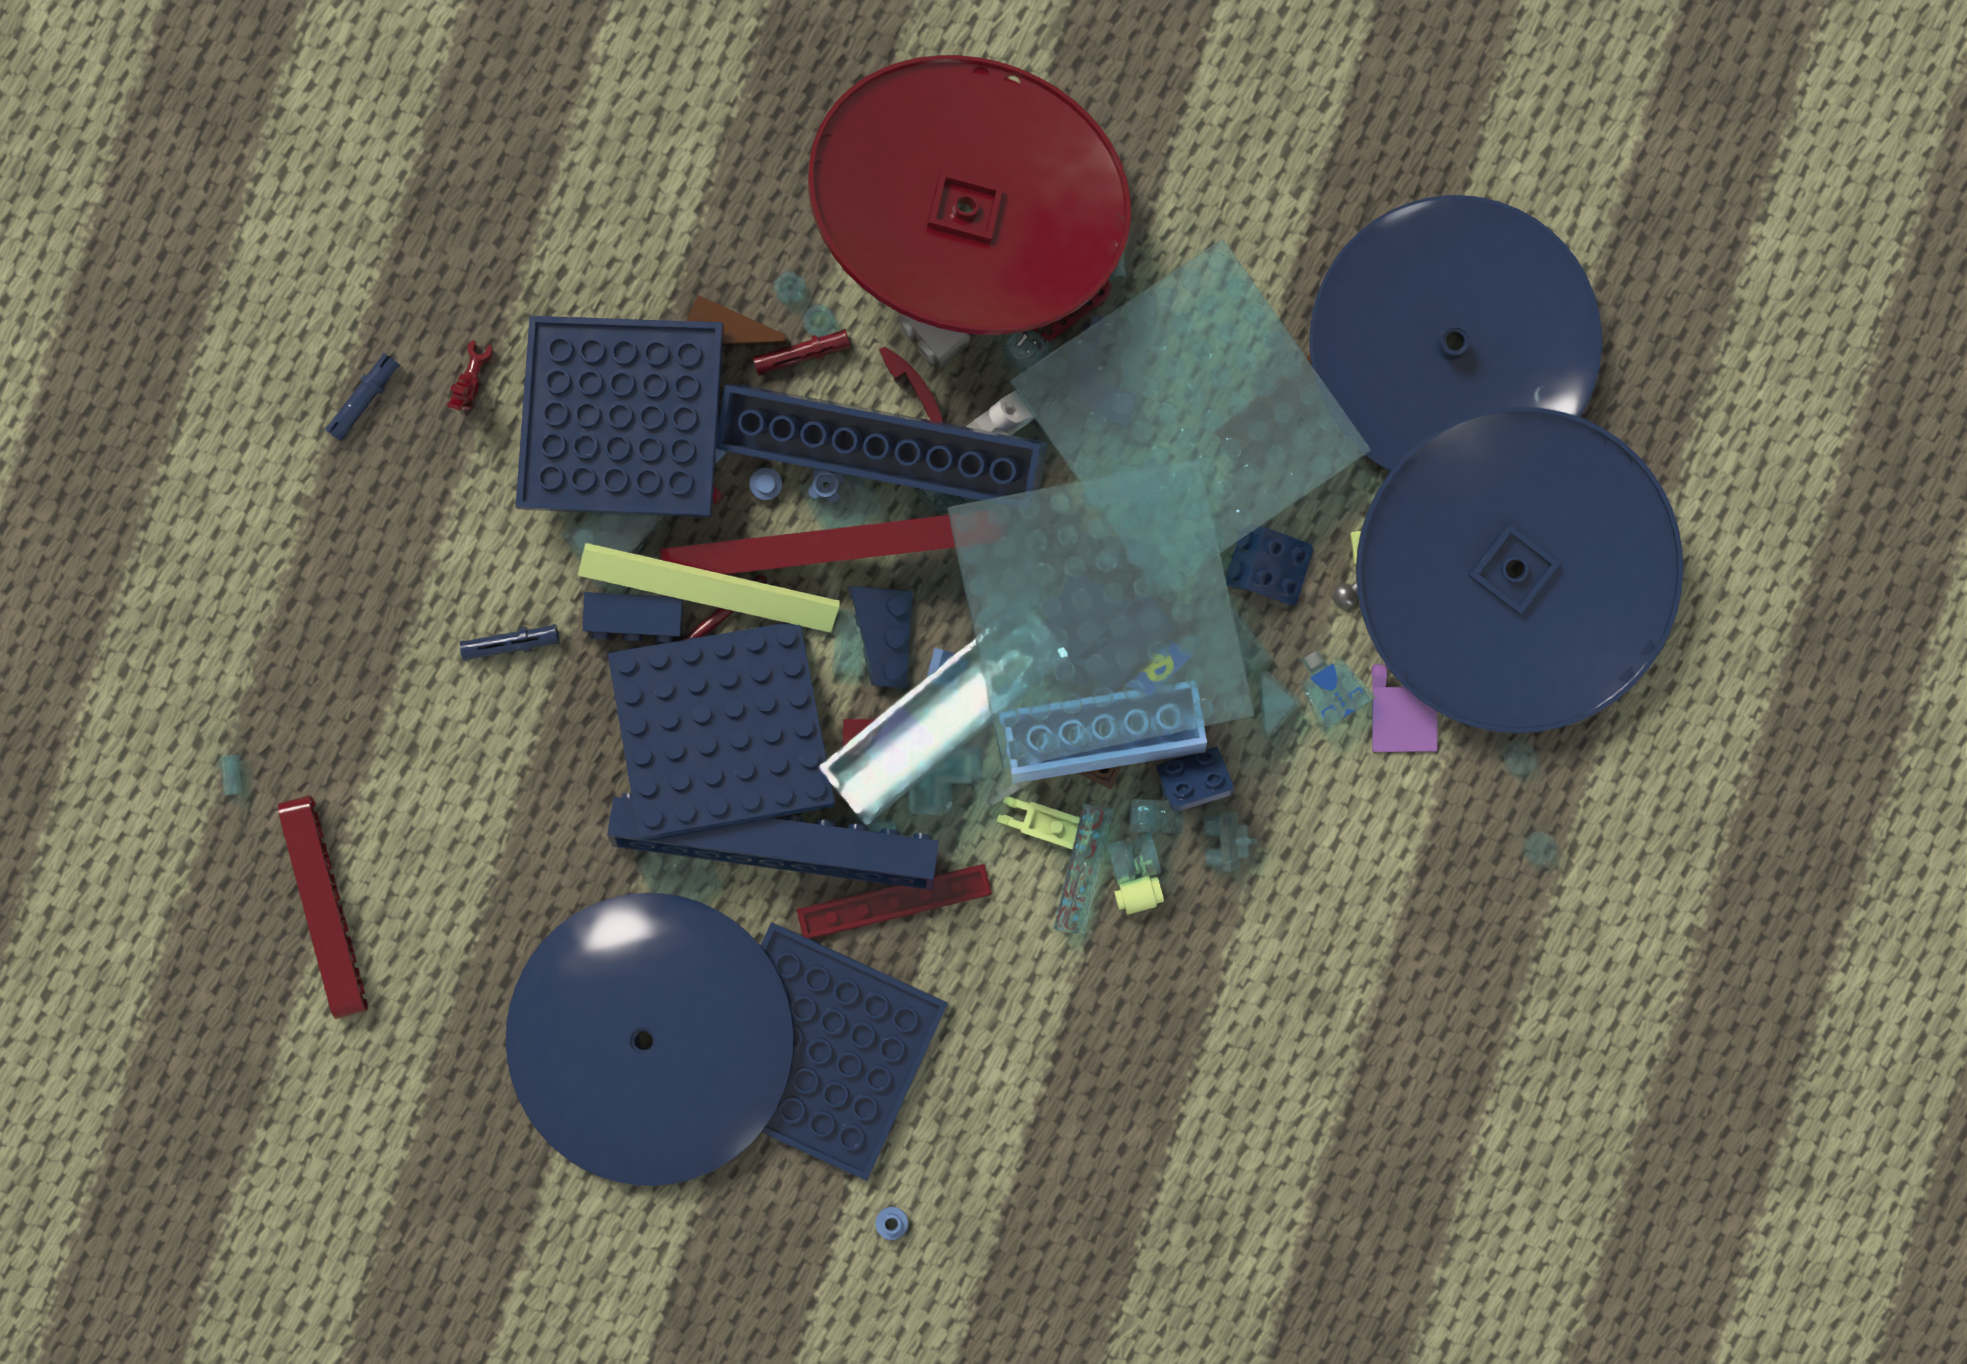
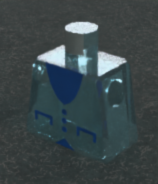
(1332, 690)

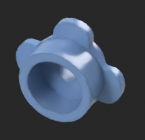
(830, 493)

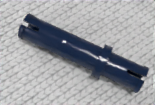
(362, 396)
(547, 636)

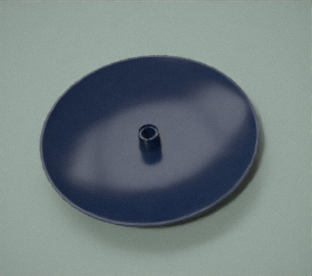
(1462, 272)
(714, 1026)

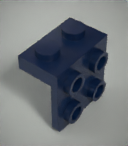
(1270, 565)
(1194, 779)

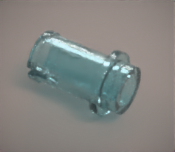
(231, 774)

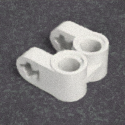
(1005, 416)

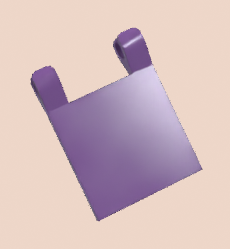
(1400, 718)

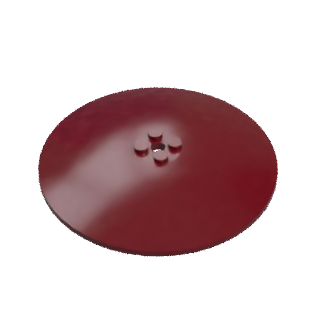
(955, 133)

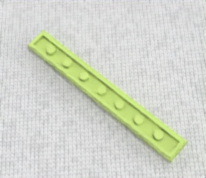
(708, 587)

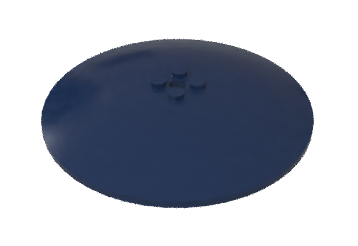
(1593, 582)

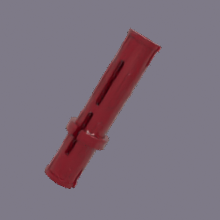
(802, 352)

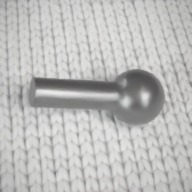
(1345, 595)

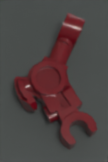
(468, 383)

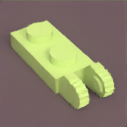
(1043, 822)

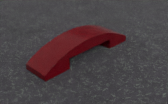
(899, 368)

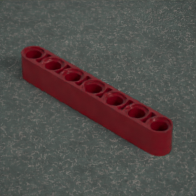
(321, 907)

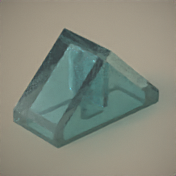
(1276, 703)

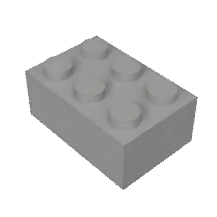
(934, 343)

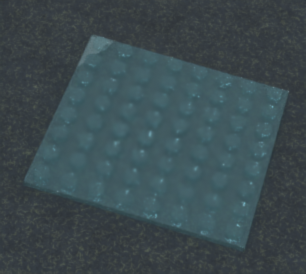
(1196, 376)
(1100, 612)

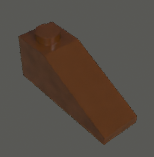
(738, 329)

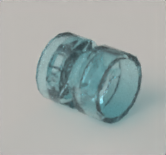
(1133, 858)

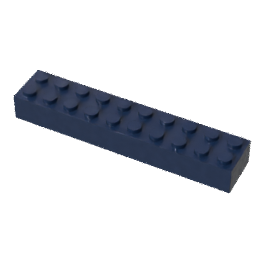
(877, 444)
(793, 847)

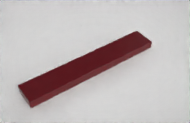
(893, 902)

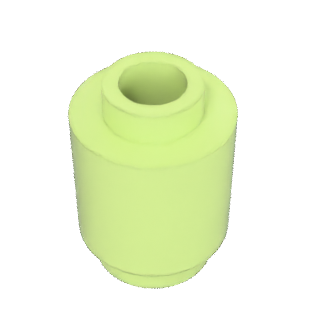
(1139, 895)

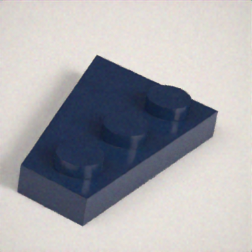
(885, 632)

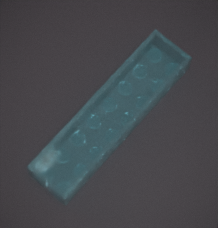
(912, 736)

